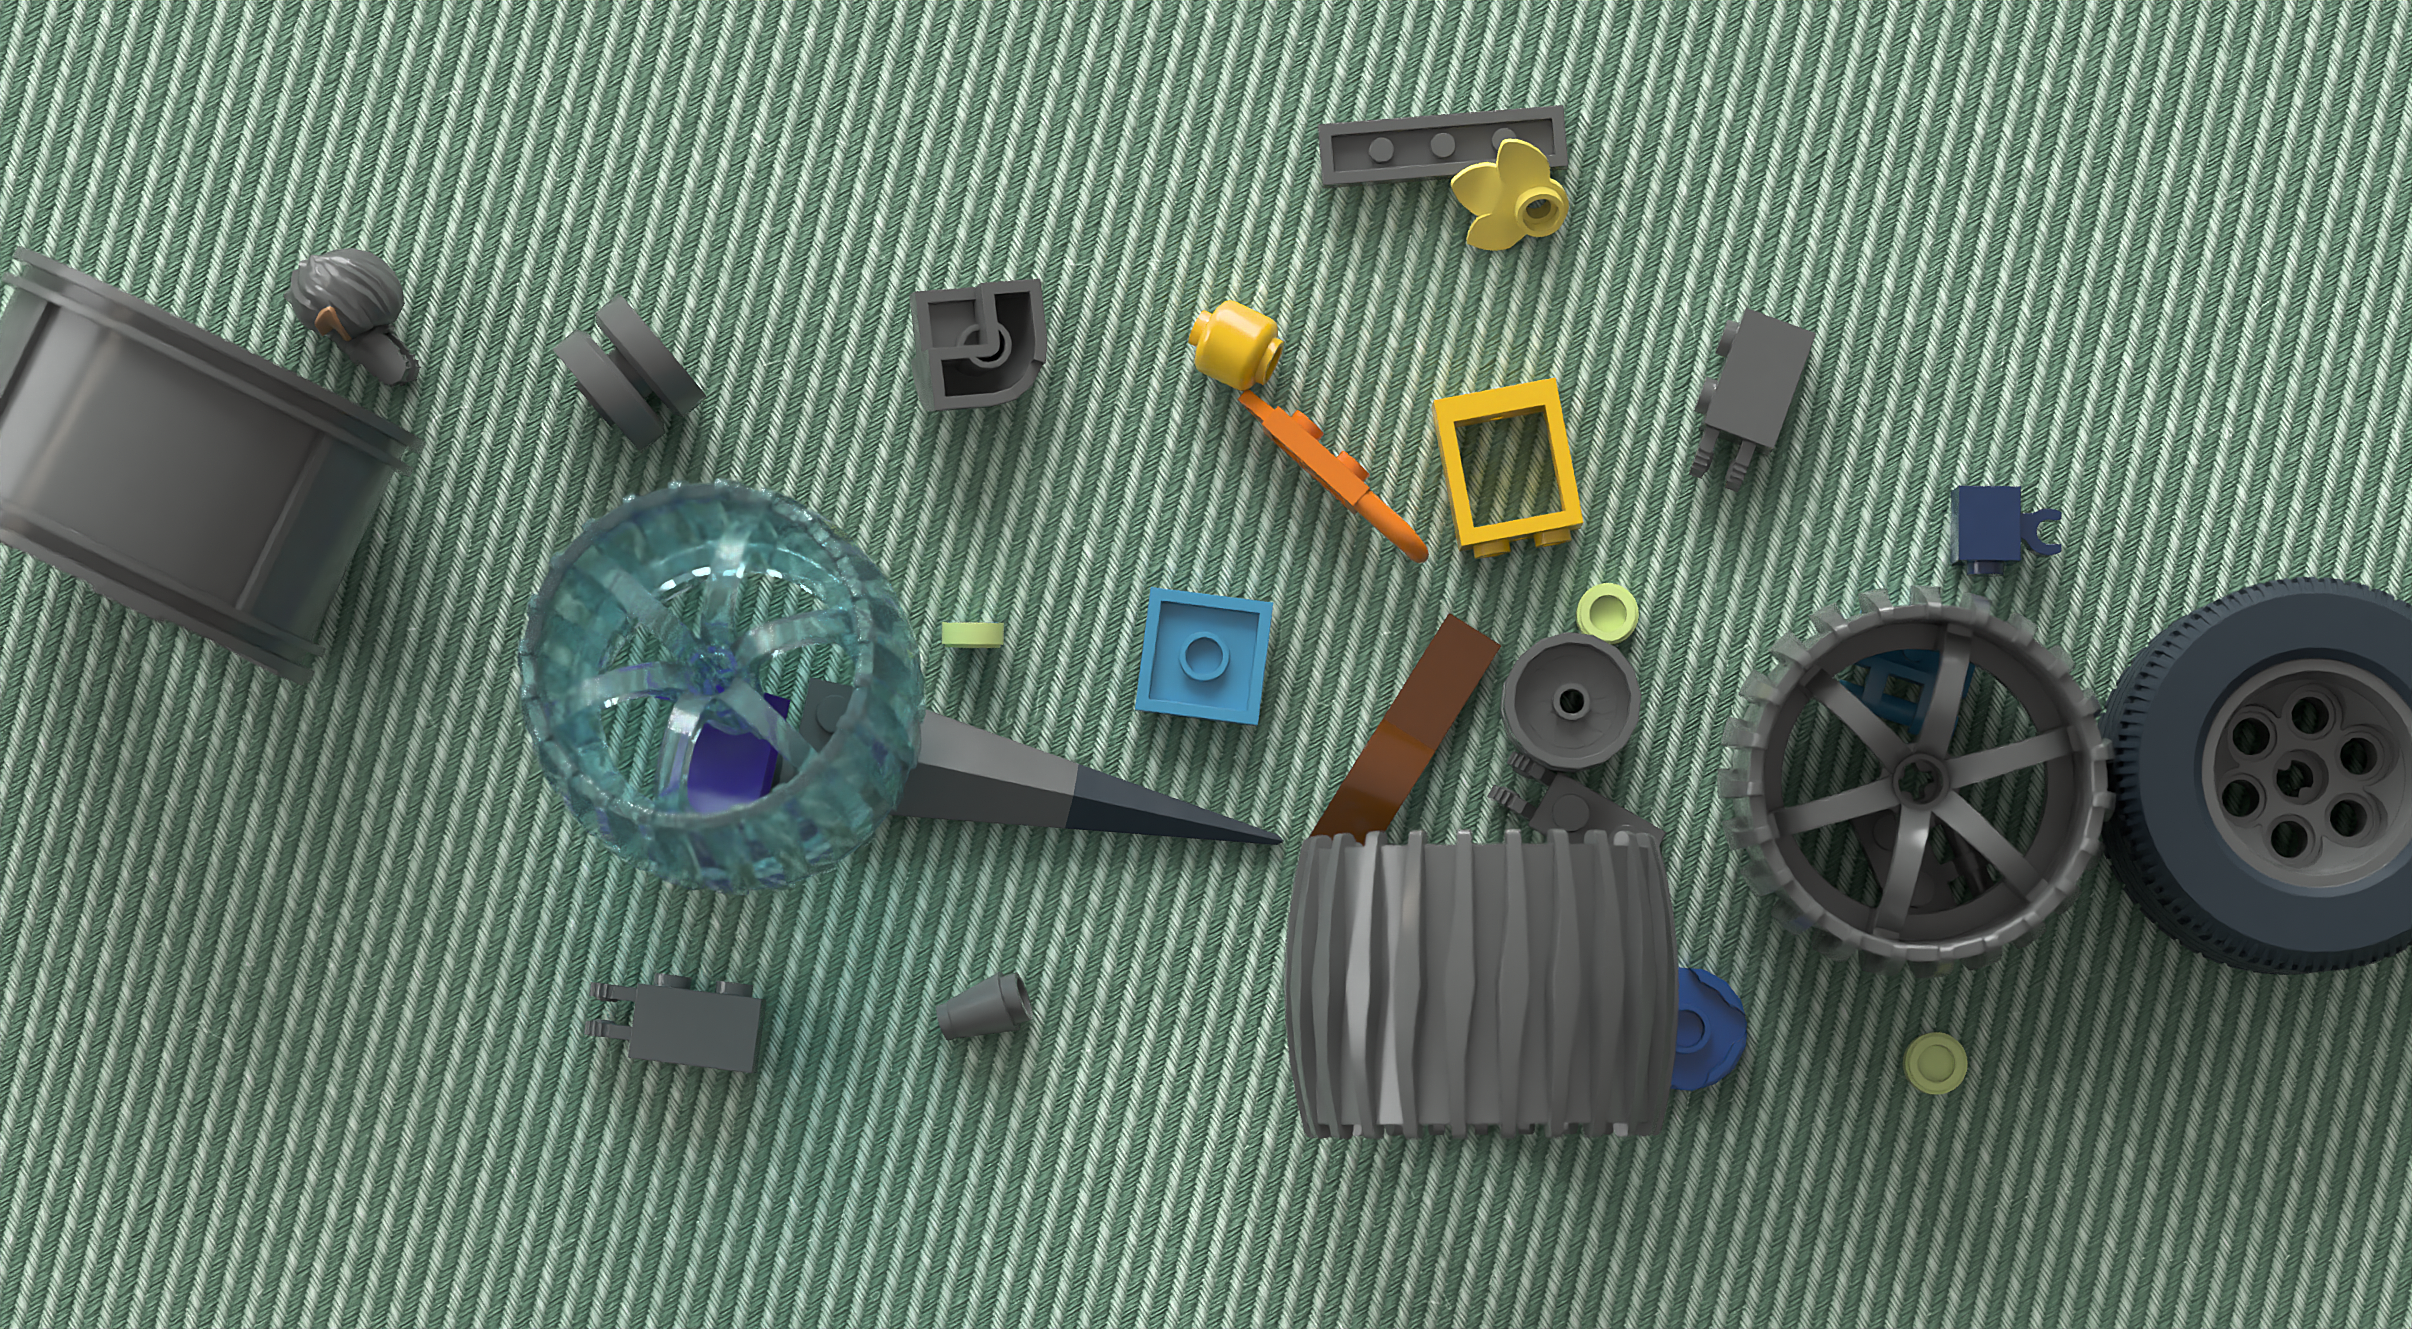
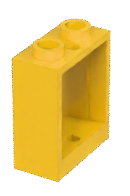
(1496, 405)

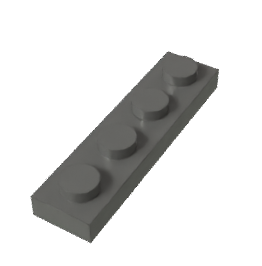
(1433, 144)

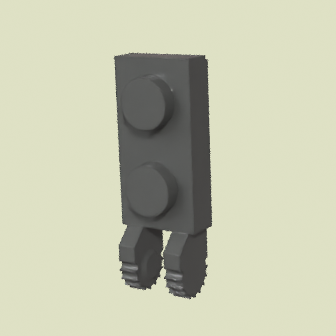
(1568, 806)

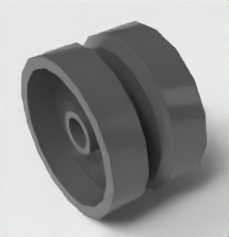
(629, 374)
(1607, 706)

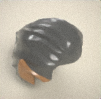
(345, 292)

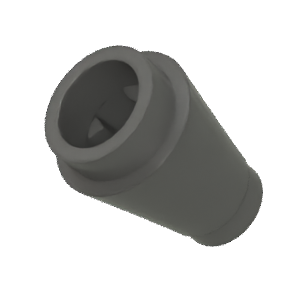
(987, 1008)

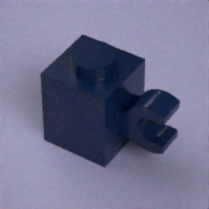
(1990, 529)

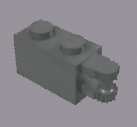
(1751, 391)
(687, 1024)

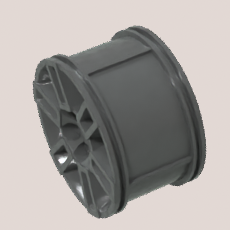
(181, 466)

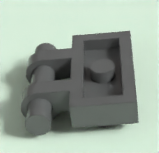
(1931, 893)

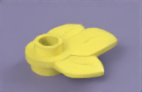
(1502, 193)

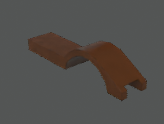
(1409, 732)

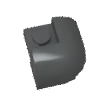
(977, 343)

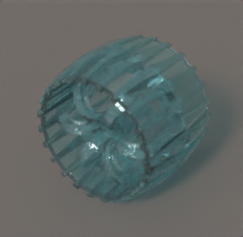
(623, 577)

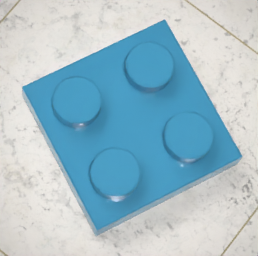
(1204, 656)

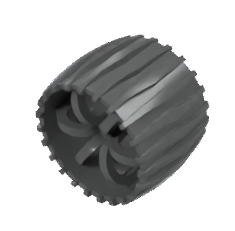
(2031, 884)
(1481, 986)

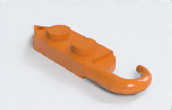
(1338, 475)

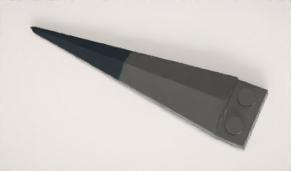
(1001, 781)

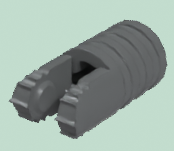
(380, 354)

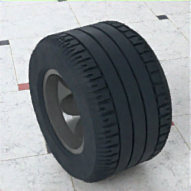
(2172, 732)

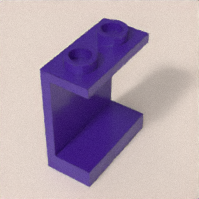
(731, 767)

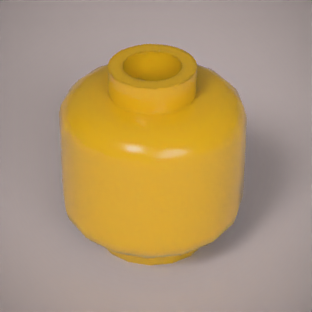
(1236, 345)

